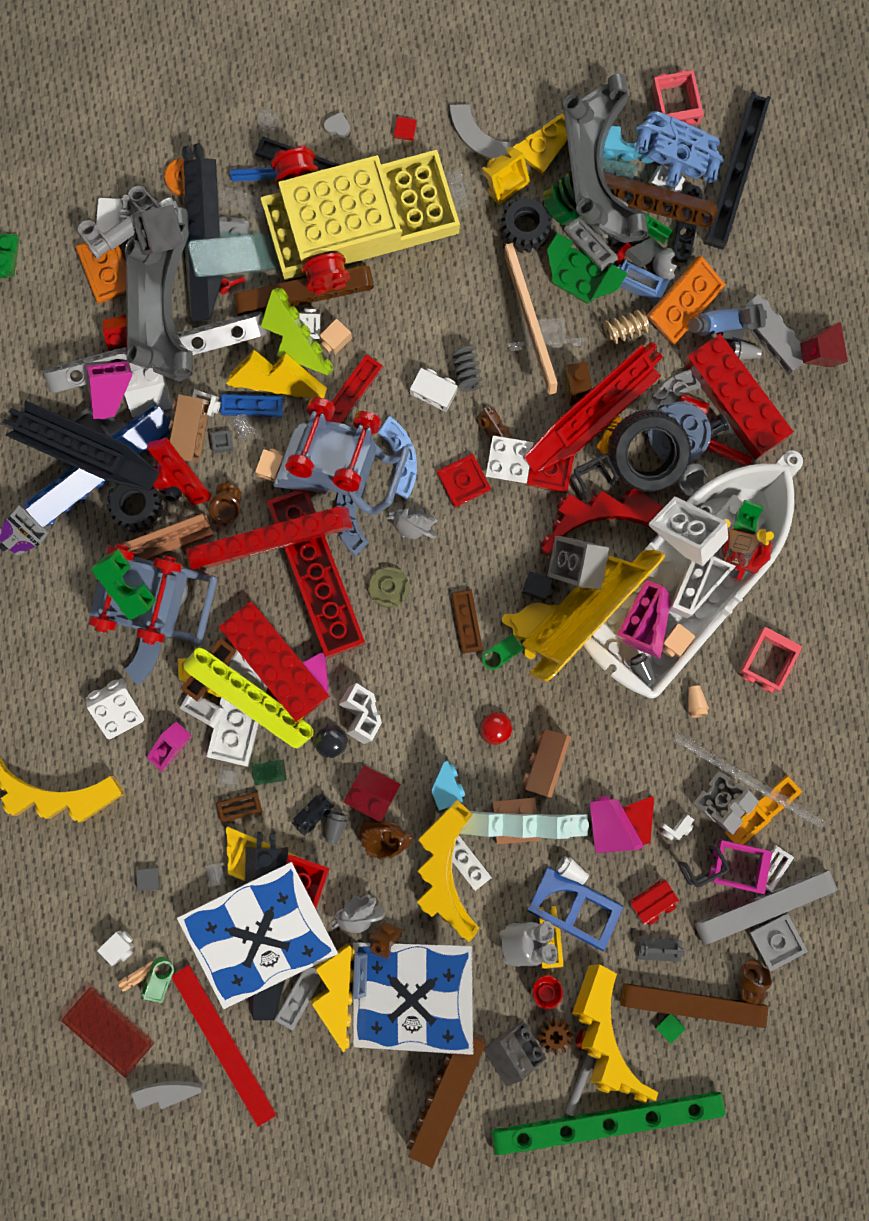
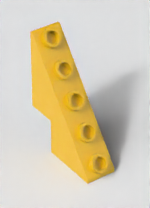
(281, 378)
(333, 1002)

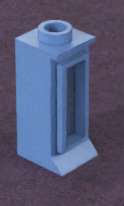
(643, 282)

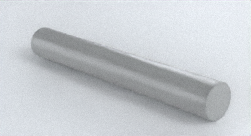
(579, 1085)

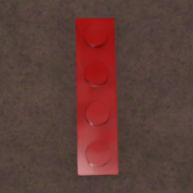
(355, 388)

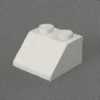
(145, 390)

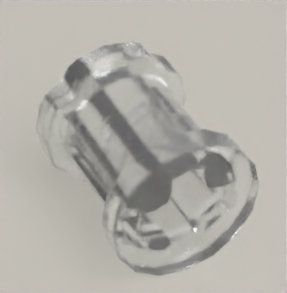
(243, 427)
(215, 874)

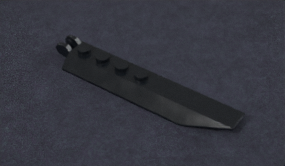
(201, 202)
(80, 447)
(258, 863)

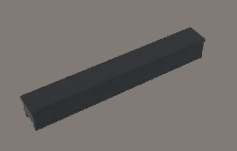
(737, 170)

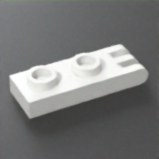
(469, 865)

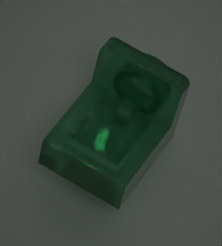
(269, 772)

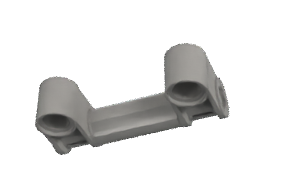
(102, 242)

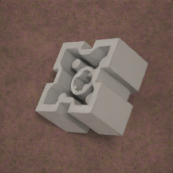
(725, 802)

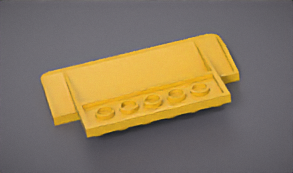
(585, 612)

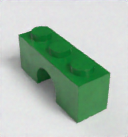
(131, 600)

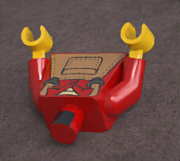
(746, 551)

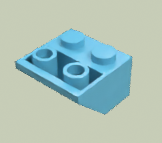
(445, 787)

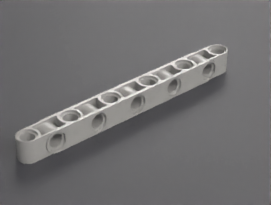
(213, 337)

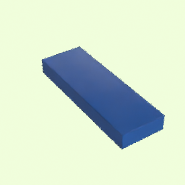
(251, 405)

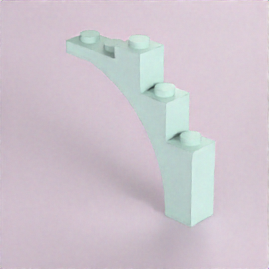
(526, 825)

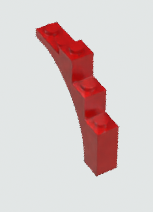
(635, 508)

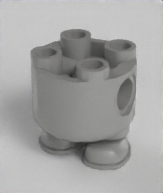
(528, 944)

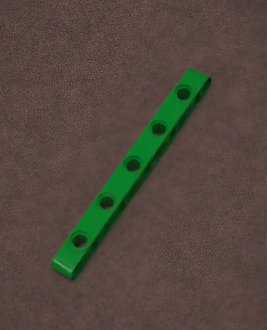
(590, 1125)

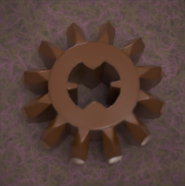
(549, 1040)

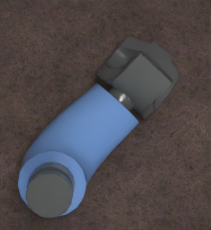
(723, 320)

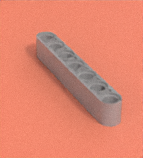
(766, 907)

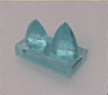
(623, 169)

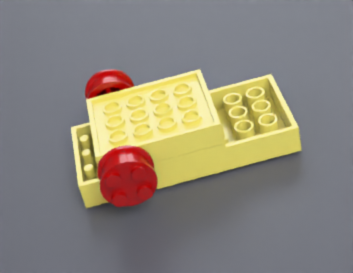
(353, 212)

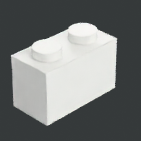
(434, 389)

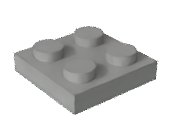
(778, 942)

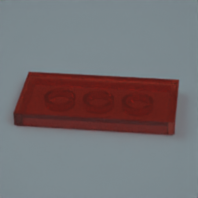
(107, 1032)

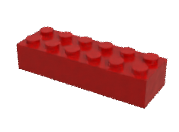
(738, 397)

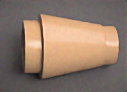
(696, 702)

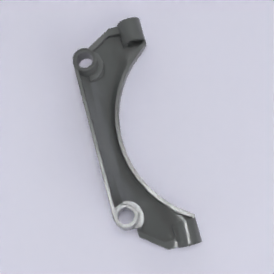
(587, 130)
(149, 309)

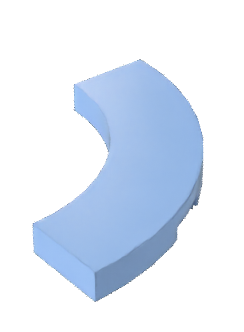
(397, 438)

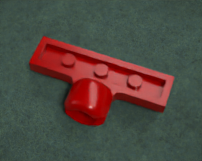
(176, 472)

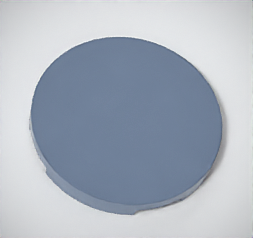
(692, 420)

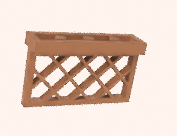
(171, 537)

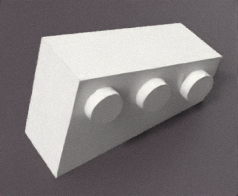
(698, 584)

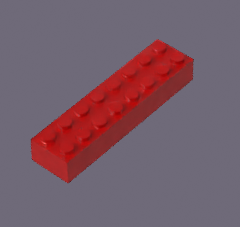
(319, 580)

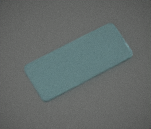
(233, 255)

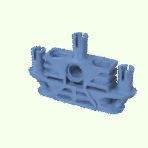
(679, 148)

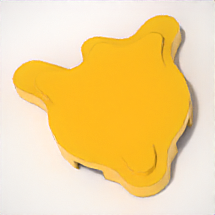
(527, 621)

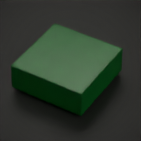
(670, 1028)

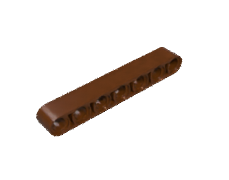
(658, 196)
(257, 299)
(694, 1005)

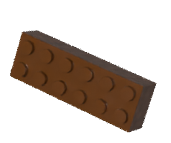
(443, 1103)

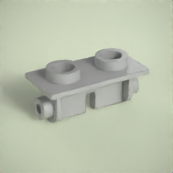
(235, 228)

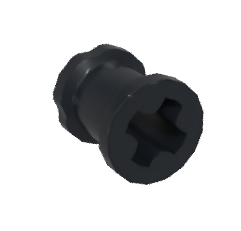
(722, 425)

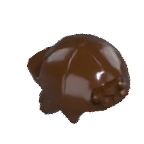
(383, 839)

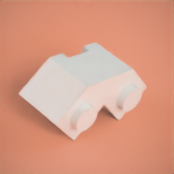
(362, 704)

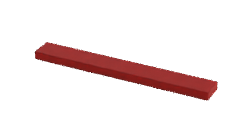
(224, 1045)

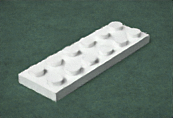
(235, 731)

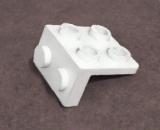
(114, 708)

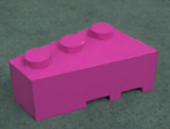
(647, 620)

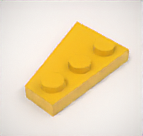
(545, 144)

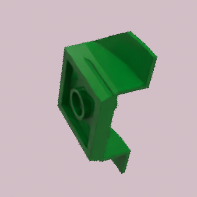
(578, 274)

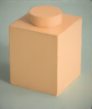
(335, 337)
(269, 464)
(677, 641)

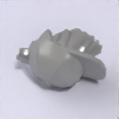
(413, 523)
(358, 914)

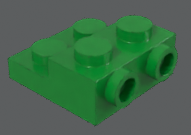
(8, 254)

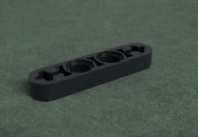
(683, 225)

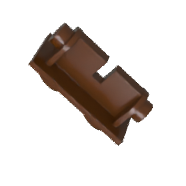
(488, 420)

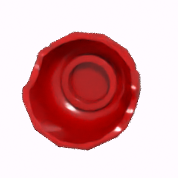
(495, 728)
(546, 992)

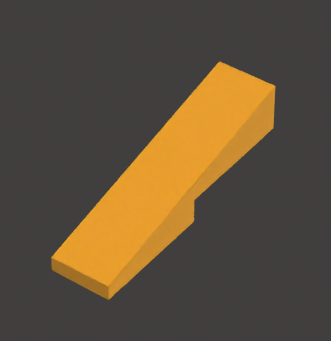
(764, 811)

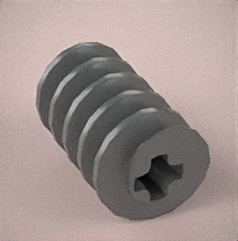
(465, 369)

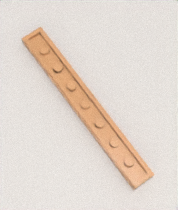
(530, 319)

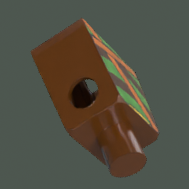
(577, 381)

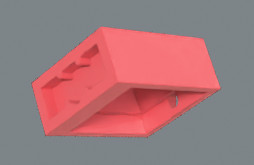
(680, 78)
(780, 642)

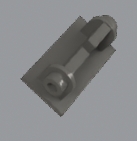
(660, 949)

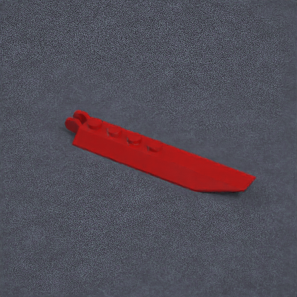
(596, 409)

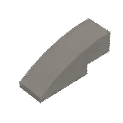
(165, 1093)

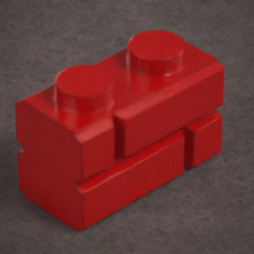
(654, 902)

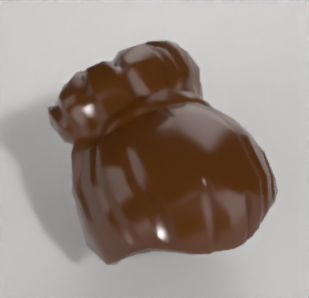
(225, 504)
(754, 982)

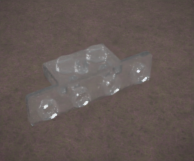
(553, 333)

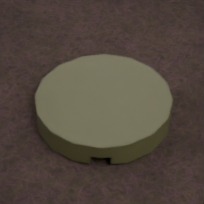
(388, 593)

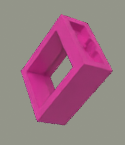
(762, 869)

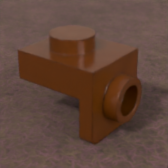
(384, 938)

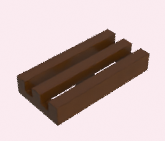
(221, 811)

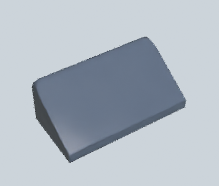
(359, 975)

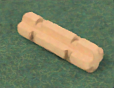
(135, 977)

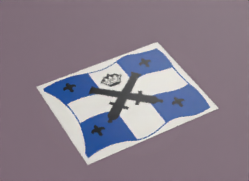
(257, 935)
(416, 1000)

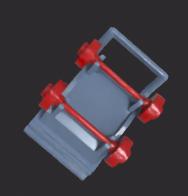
(337, 456)
(166, 583)

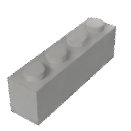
(778, 339)

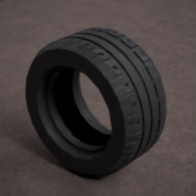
(670, 470)

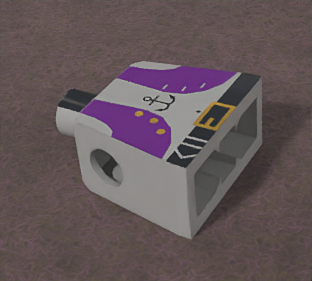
(21, 532)

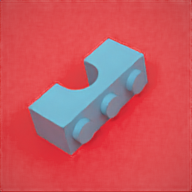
(617, 148)

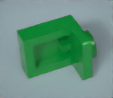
(747, 517)

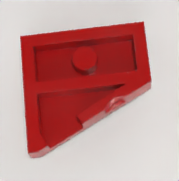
(641, 818)

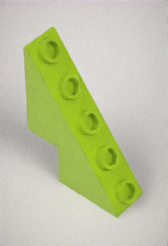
(296, 341)

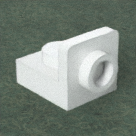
(312, 320)

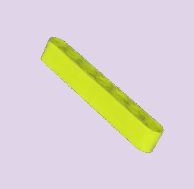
(247, 697)

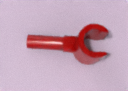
(228, 283)

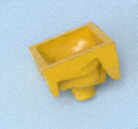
(506, 175)

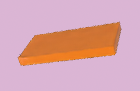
(686, 299)

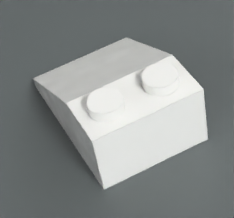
(690, 530)

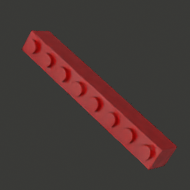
(270, 538)

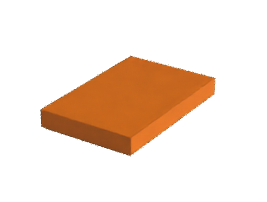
(105, 275)

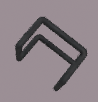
(577, 474)
(695, 881)

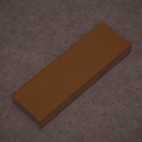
(467, 621)

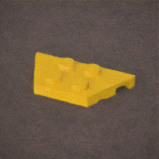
(236, 847)

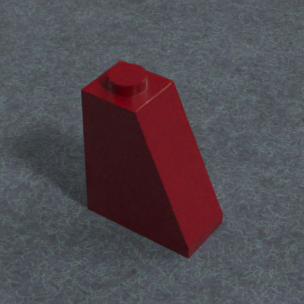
(825, 347)

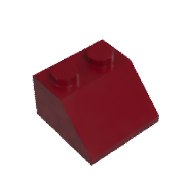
(372, 793)

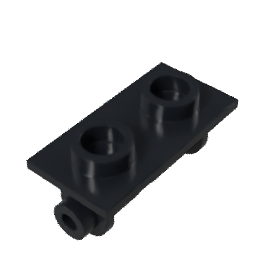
(306, 822)

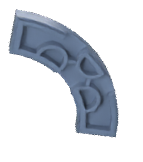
(352, 538)
(143, 661)

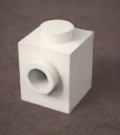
(117, 948)

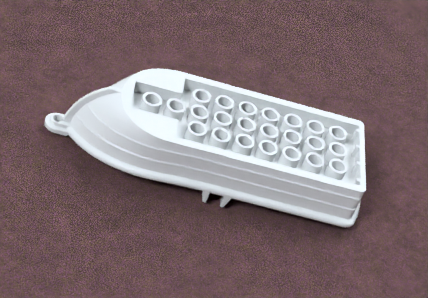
(760, 483)

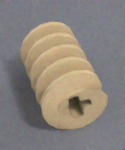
(626, 326)

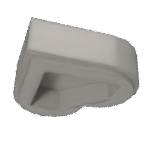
(337, 125)

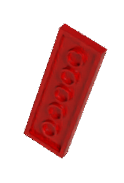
(274, 662)

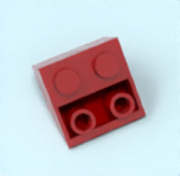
(115, 333)

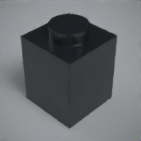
(538, 586)

